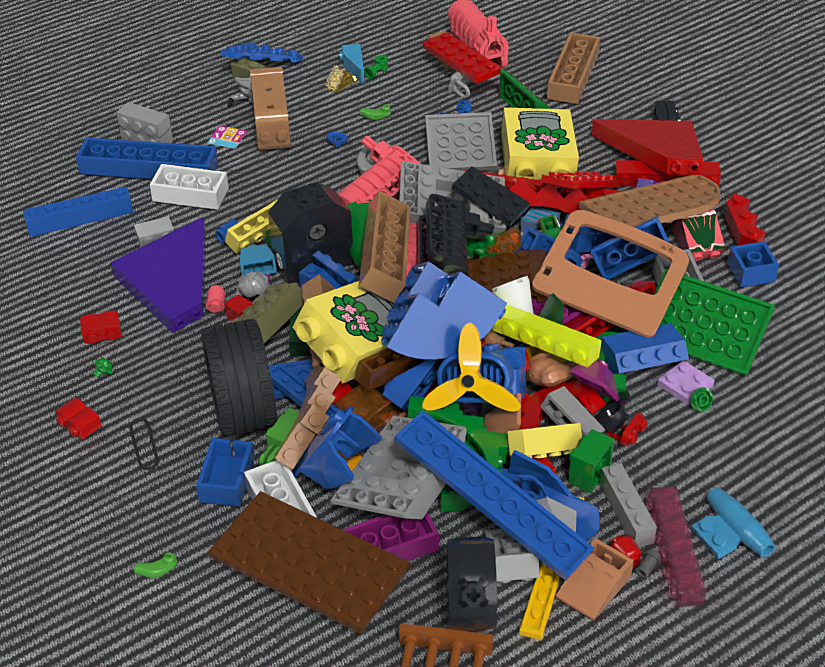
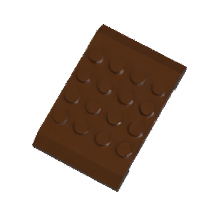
(506, 267)

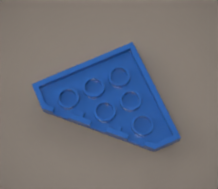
(260, 52)

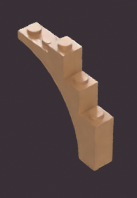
(311, 417)

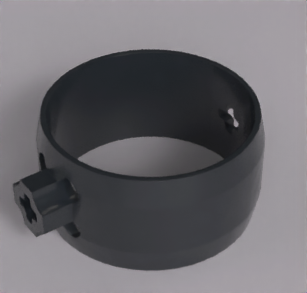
(471, 584)

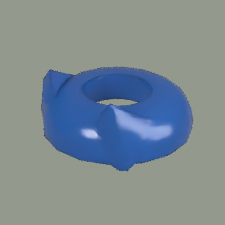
(342, 138)

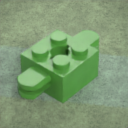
(277, 434)

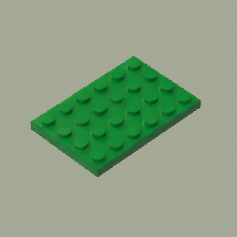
(718, 323)

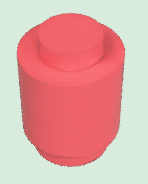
(215, 299)

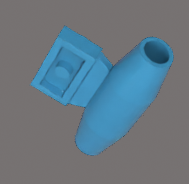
(730, 526)

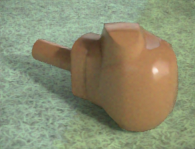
(493, 337)

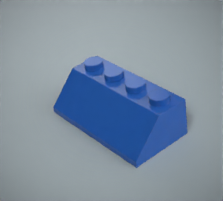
(621, 255)
(634, 352)

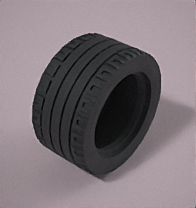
(239, 377)

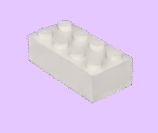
(189, 186)
(277, 482)

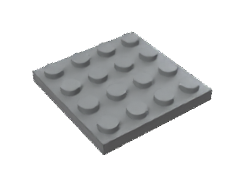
(461, 141)

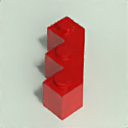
(741, 221)

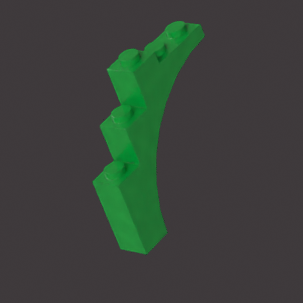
(489, 445)

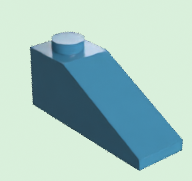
(352, 60)

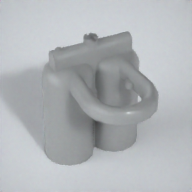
(457, 82)

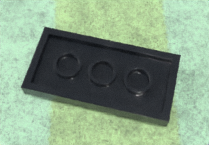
(490, 196)

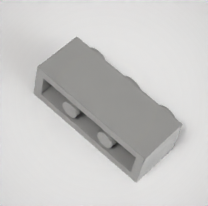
(566, 409)

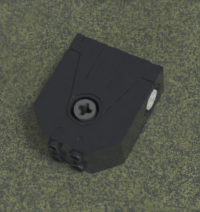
(309, 222)

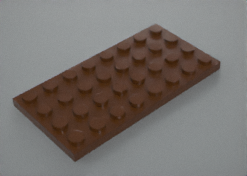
(310, 561)

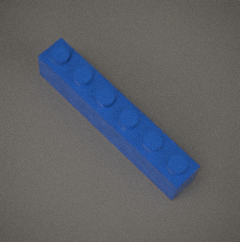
(78, 211)

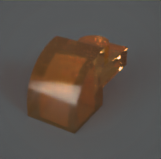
(506, 242)

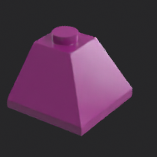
(598, 377)

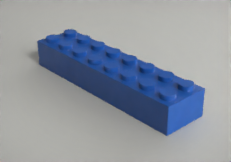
(140, 158)

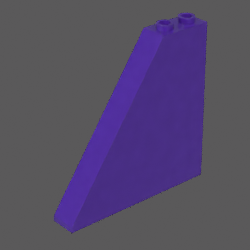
(168, 275)

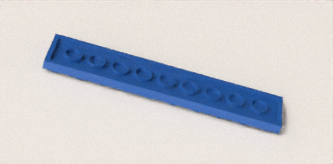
(494, 495)

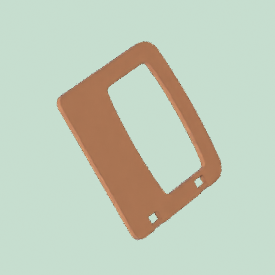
(602, 297)

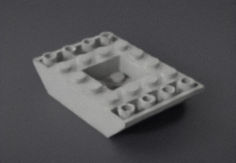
(421, 180)
(392, 479)

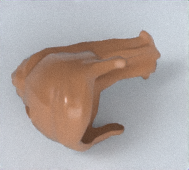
(547, 371)

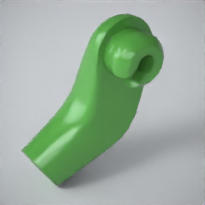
(376, 114)
(157, 568)

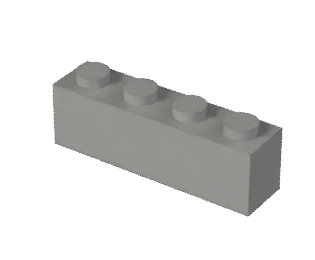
(627, 505)

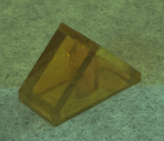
(339, 79)

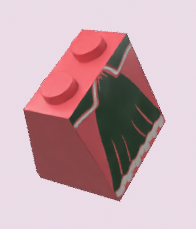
(700, 235)

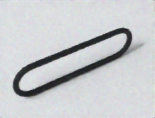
(135, 444)

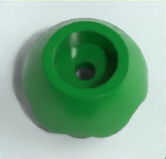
(701, 399)

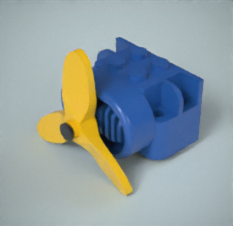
(480, 374)

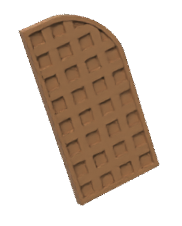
(665, 199)

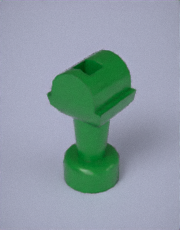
(381, 63)

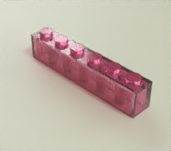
(676, 547)

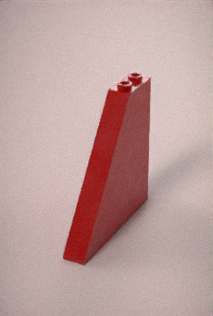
(659, 143)

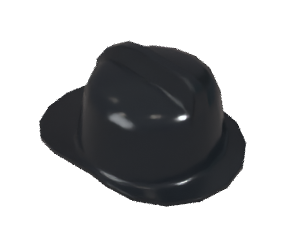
(614, 413)

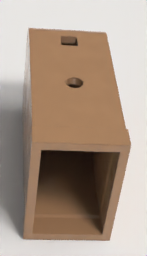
(270, 108)

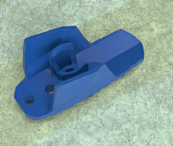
(343, 433)
(541, 482)

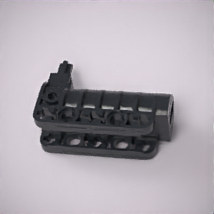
(447, 233)

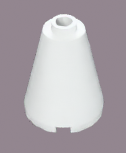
(516, 294)

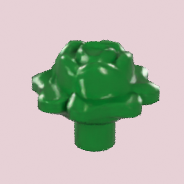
(102, 366)

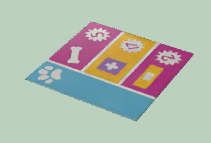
(227, 137)

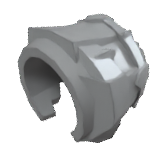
(252, 284)

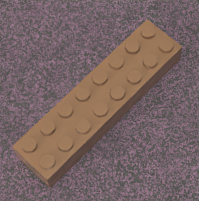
(385, 247)

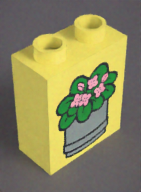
(538, 142)
(344, 327)

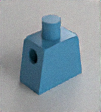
(257, 259)

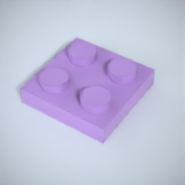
(684, 380)

